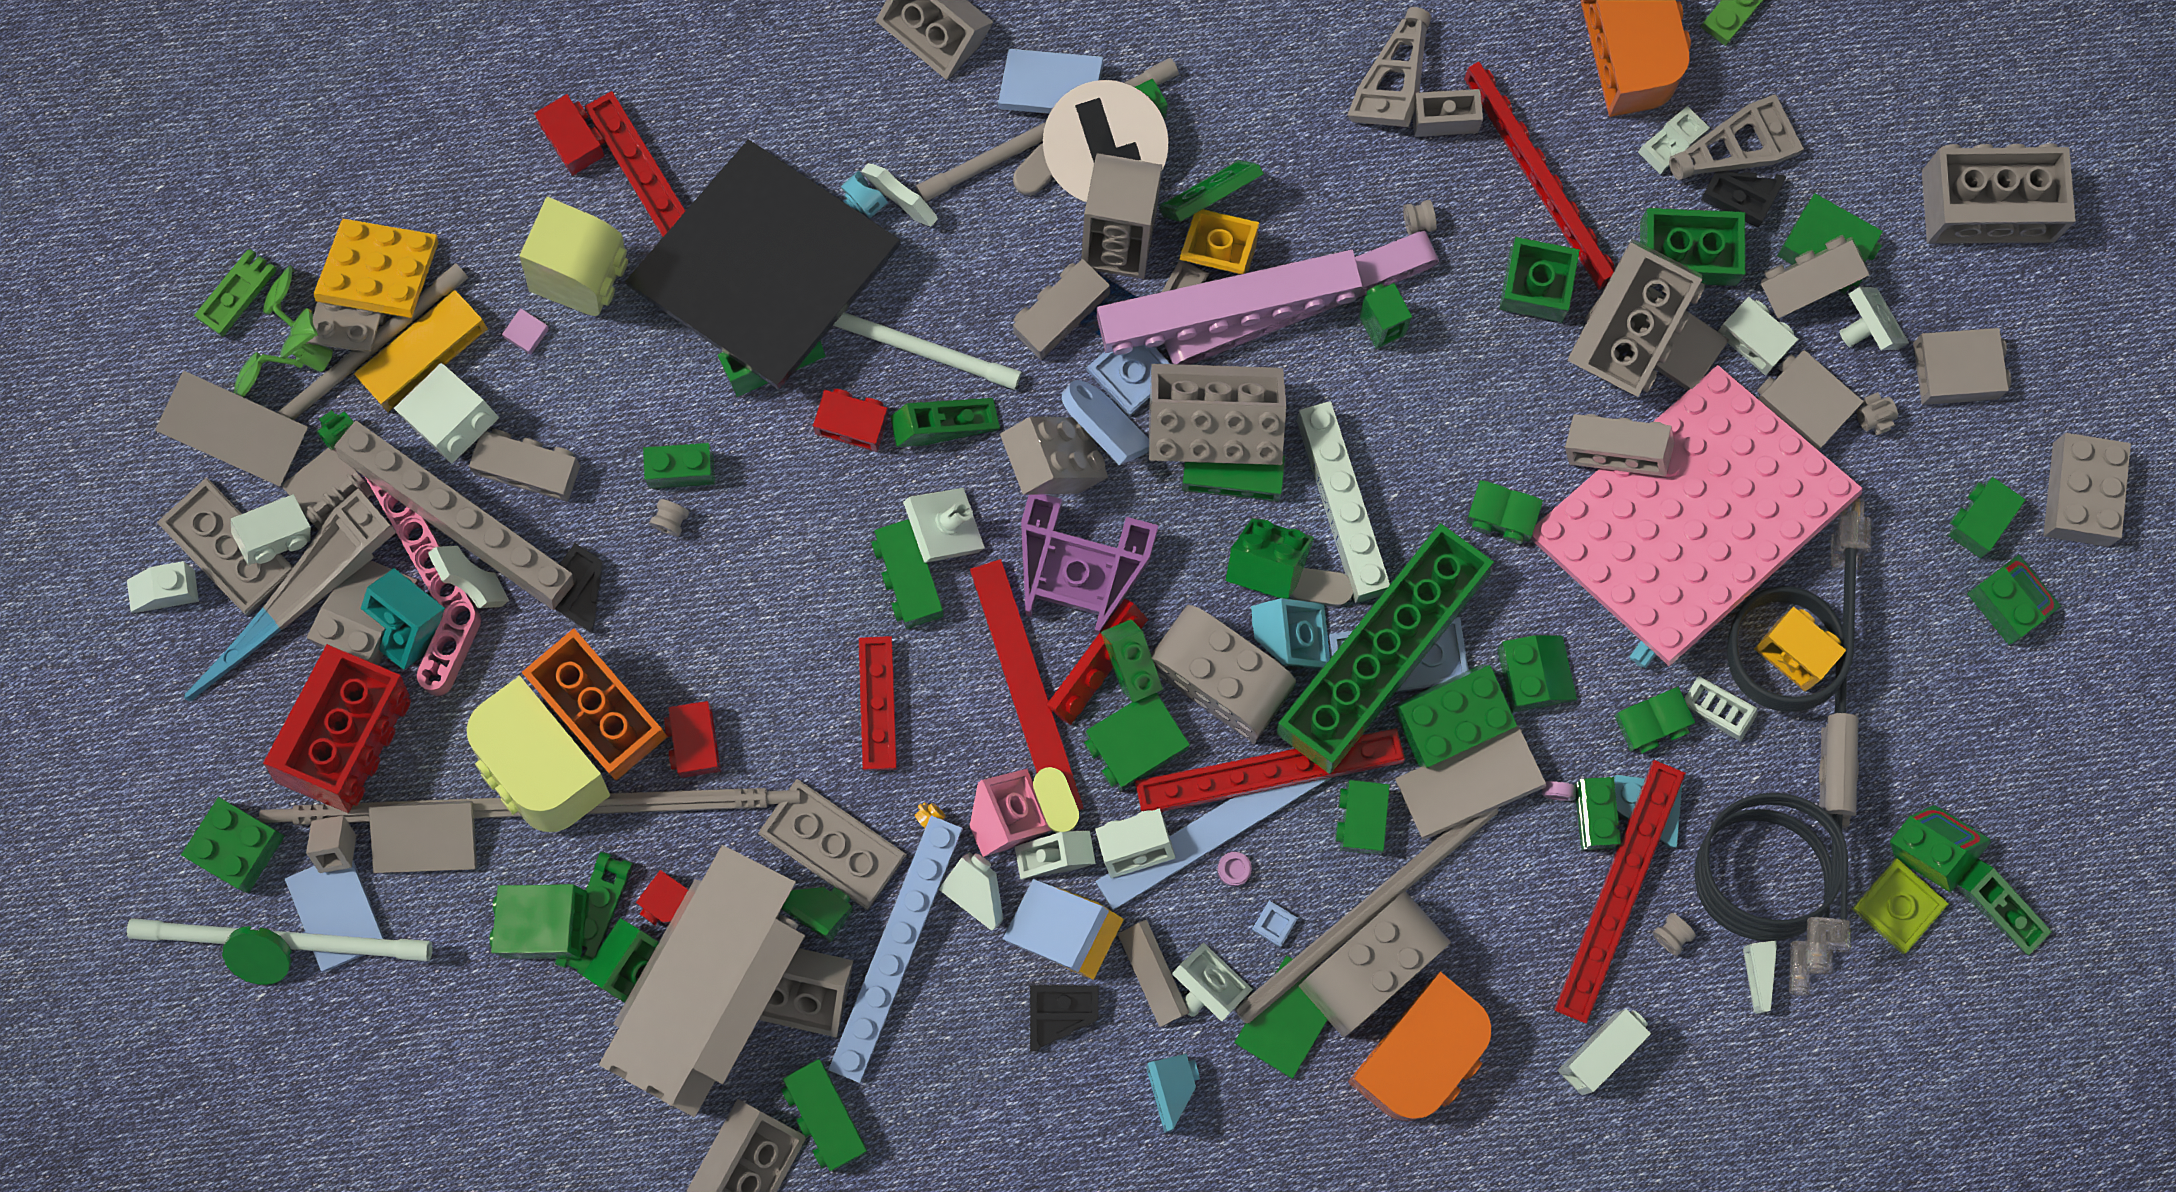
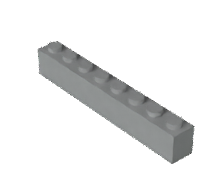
(454, 515)

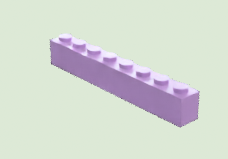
(1229, 302)

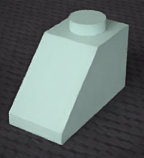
(162, 587)
(1055, 854)
(975, 889)

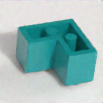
(406, 615)

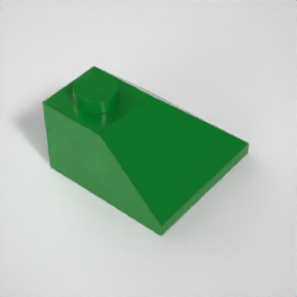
(819, 909)

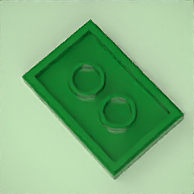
(1210, 190)
(1284, 1030)

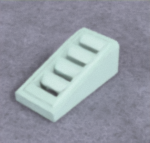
(1749, 711)
(1760, 970)

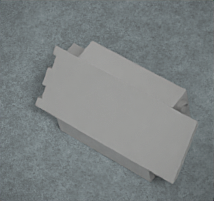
(705, 983)

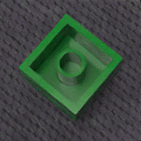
(1539, 279)
(232, 845)

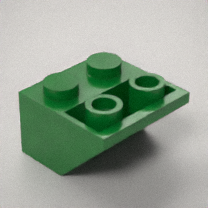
(1268, 558)

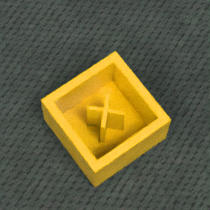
(1800, 648)

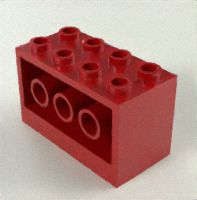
(338, 729)

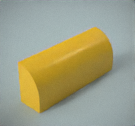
(420, 349)

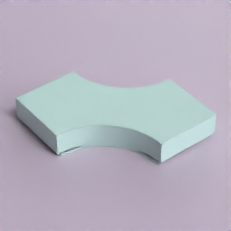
(901, 195)
(457, 570)

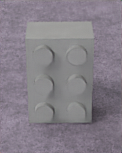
(1053, 456)
(2087, 489)

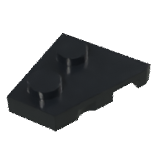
(1743, 194)
(582, 599)
(1060, 1010)

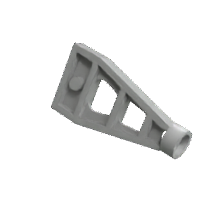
(1387, 106)
(1771, 127)

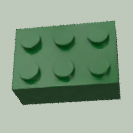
(1700, 240)
(1454, 715)

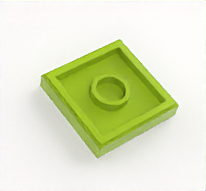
(1900, 906)

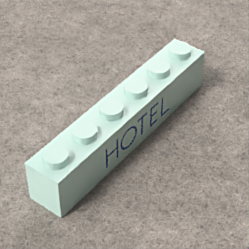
(1342, 501)

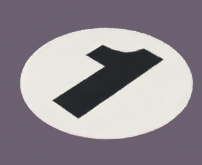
(1104, 120)

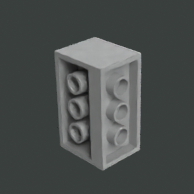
(1998, 194)
(1629, 296)
(1217, 414)

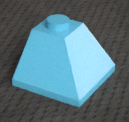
(1292, 631)
(1172, 1087)

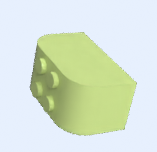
(573, 258)
(533, 760)

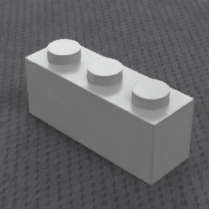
(1814, 276)
(1060, 308)
(1620, 444)
(525, 464)

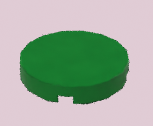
(257, 955)

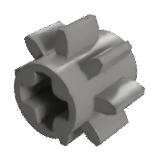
(1877, 413)

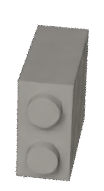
(1961, 366)
(1809, 398)

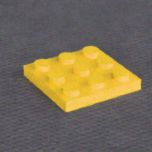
(376, 268)

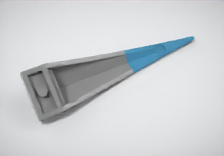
(333, 556)

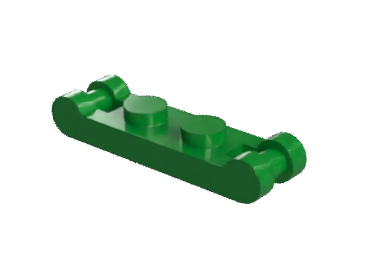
(600, 907)

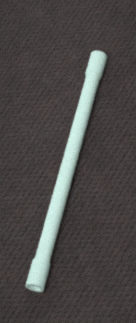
(991, 371)
(402, 949)

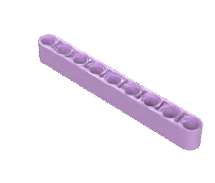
(1379, 266)

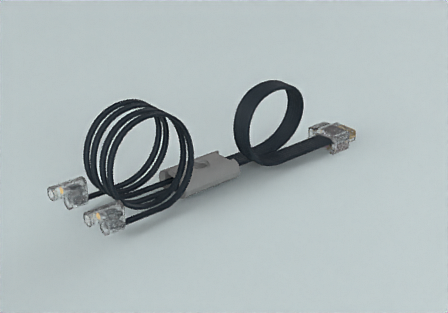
(1836, 774)

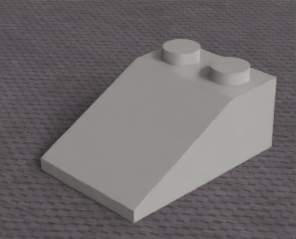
(344, 623)

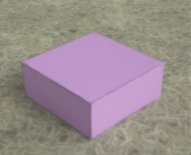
(525, 331)

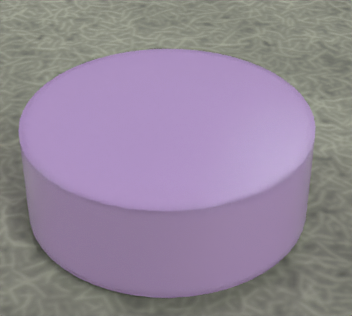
(1559, 791)
(1234, 869)

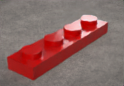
(1091, 668)
(877, 703)

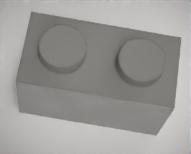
(1447, 113)

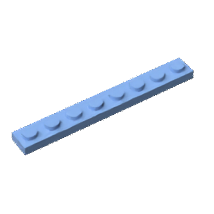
(895, 949)

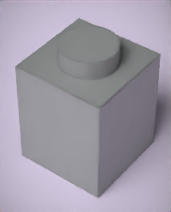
(331, 844)

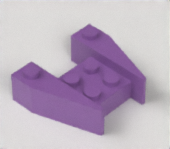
(1076, 569)

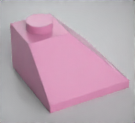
(1006, 813)

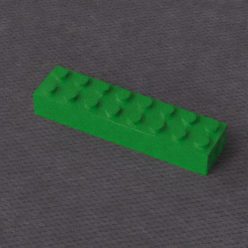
(1384, 648)

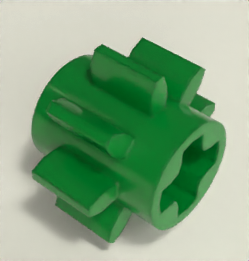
(333, 428)

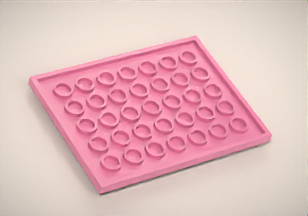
(1696, 543)

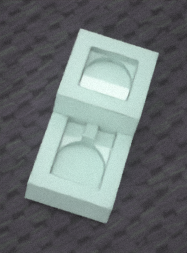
(1674, 138)

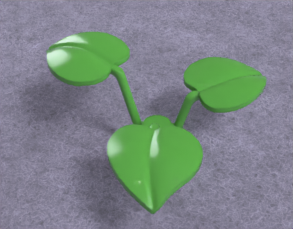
(301, 332)

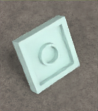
(1875, 321)
(943, 525)
(1210, 983)

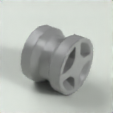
(1419, 217)
(669, 517)
(1674, 934)

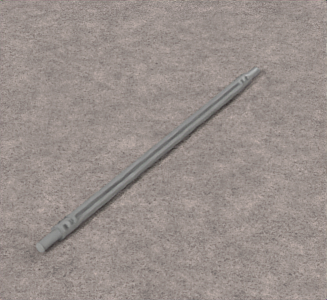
(613, 804)

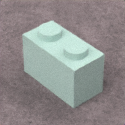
(1758, 335)
(271, 530)
(1135, 843)

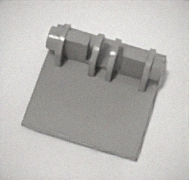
(345, 327)
(324, 485)

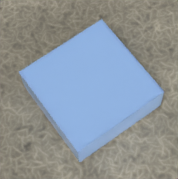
(1274, 924)

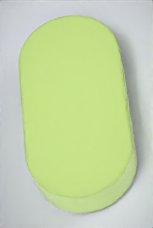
(1056, 800)

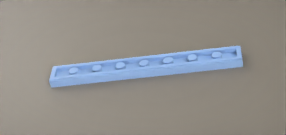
(1201, 838)

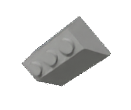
(936, 30)
(811, 993)
(748, 1153)

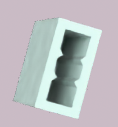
(446, 413)
(1605, 1051)

